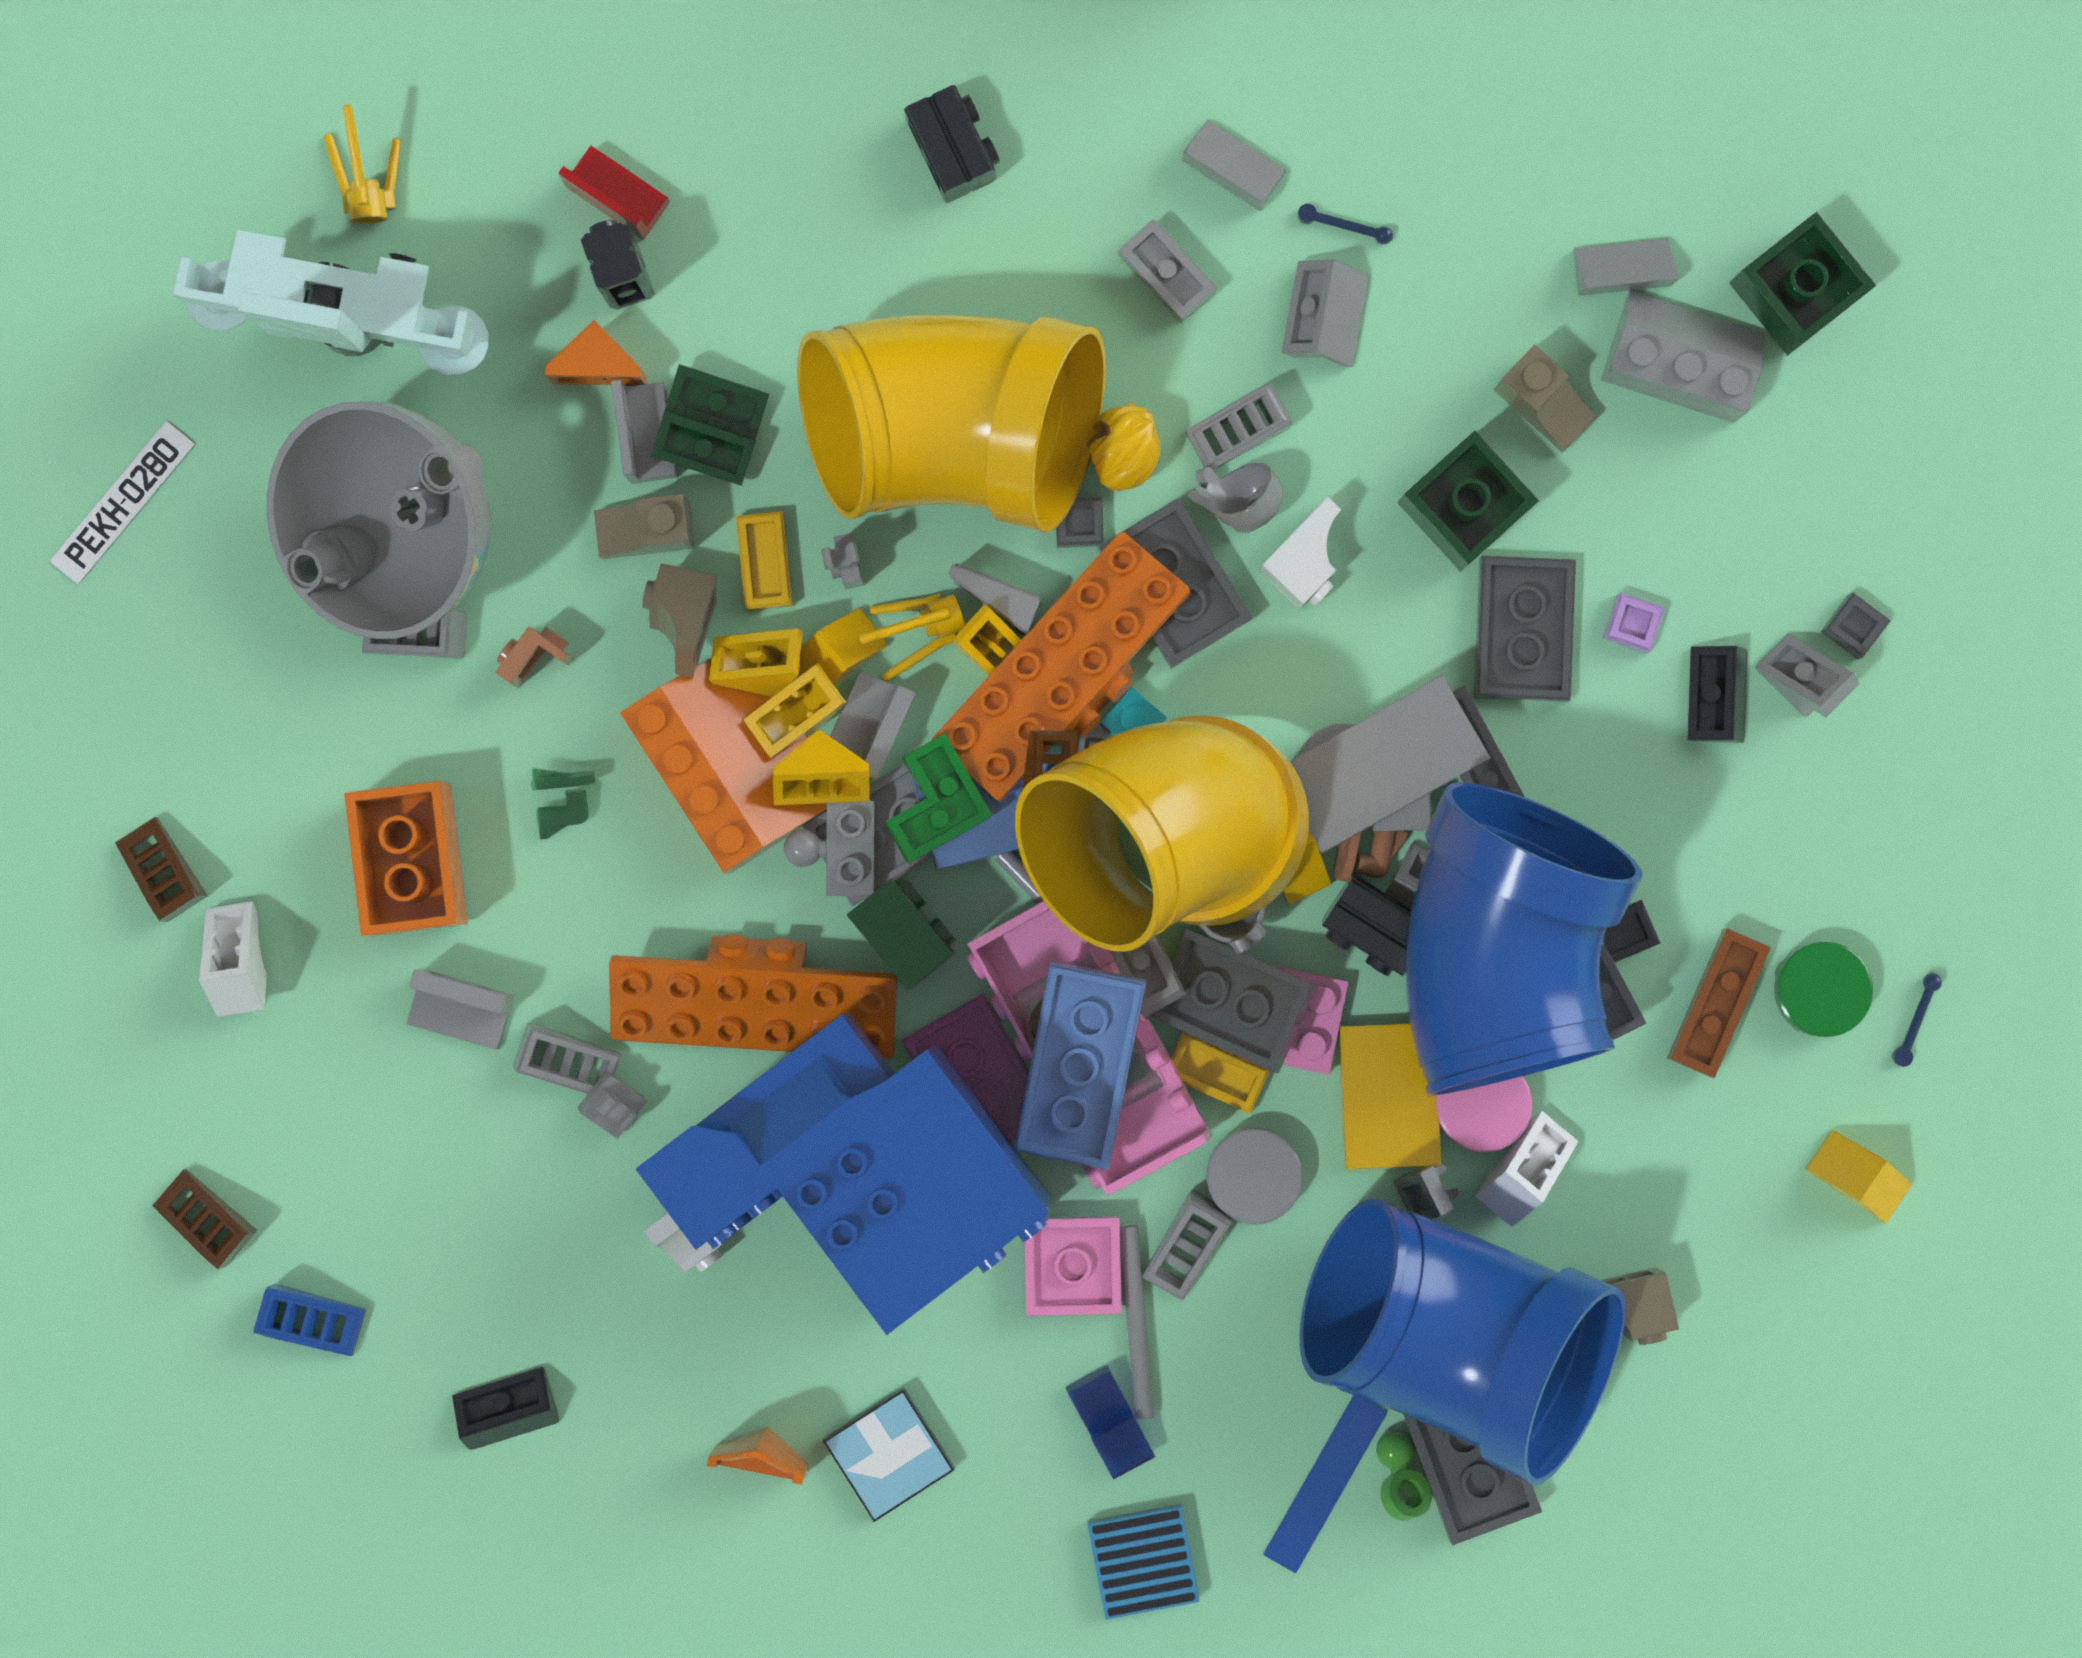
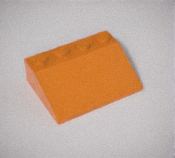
(716, 766)

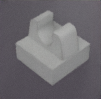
(612, 1104)

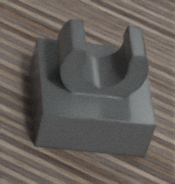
(1424, 1192)

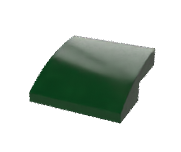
(710, 424)

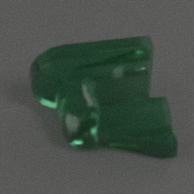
(575, 812)

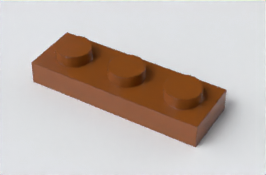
(1718, 1002)

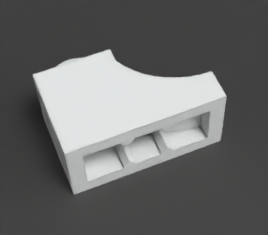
(1301, 563)
(232, 960)
(1527, 1170)
(671, 1239)

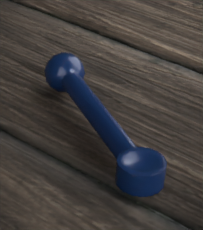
(1308, 214)
(1903, 1056)

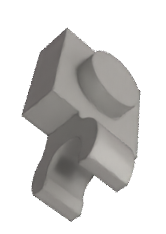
(844, 561)

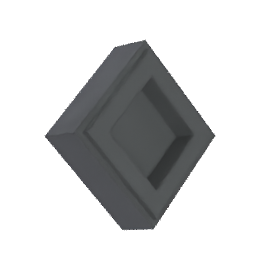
(1082, 524)
(1855, 625)

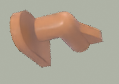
(1376, 864)

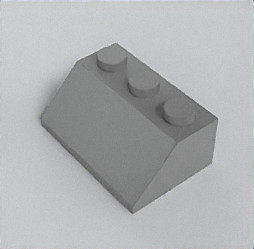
(1685, 357)

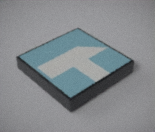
(888, 1454)

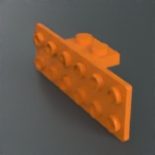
(1065, 664)
(745, 998)

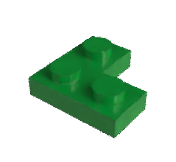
(949, 806)

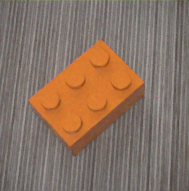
(406, 858)

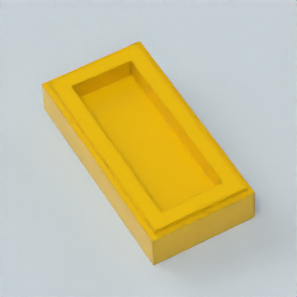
(764, 561)
(1218, 1072)

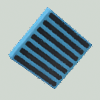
(1143, 1561)

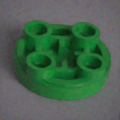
(1823, 989)

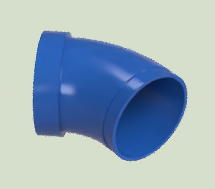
(1510, 939)
(1461, 1335)

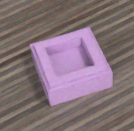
(1633, 623)

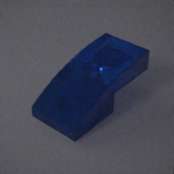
(1110, 1422)

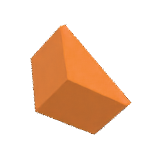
(593, 360)

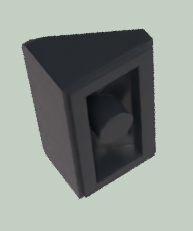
(1717, 694)
(505, 1409)

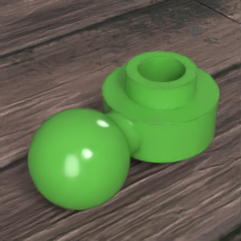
(1396, 1452)

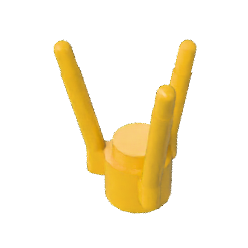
(365, 199)
(938, 617)

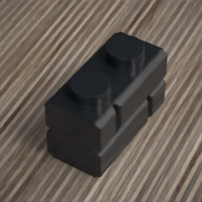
(951, 143)
(617, 264)
(1371, 923)

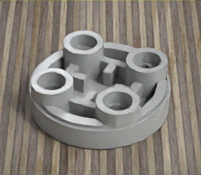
(1254, 1175)

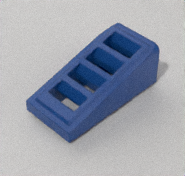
(275, 1293)

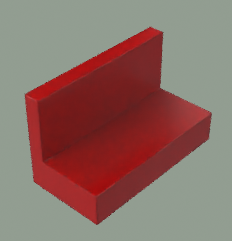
(615, 191)

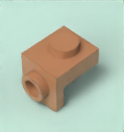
(521, 656)

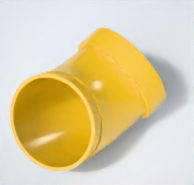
(953, 413)
(1207, 808)

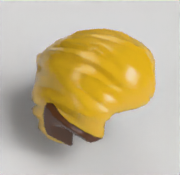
(1124, 447)

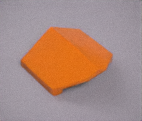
(760, 1453)

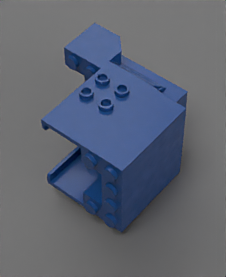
(882, 1167)

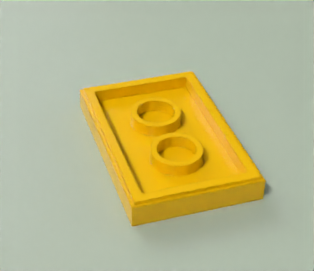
(1385, 1100)

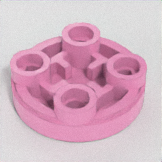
(1486, 1115)

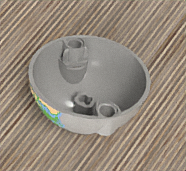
(398, 501)

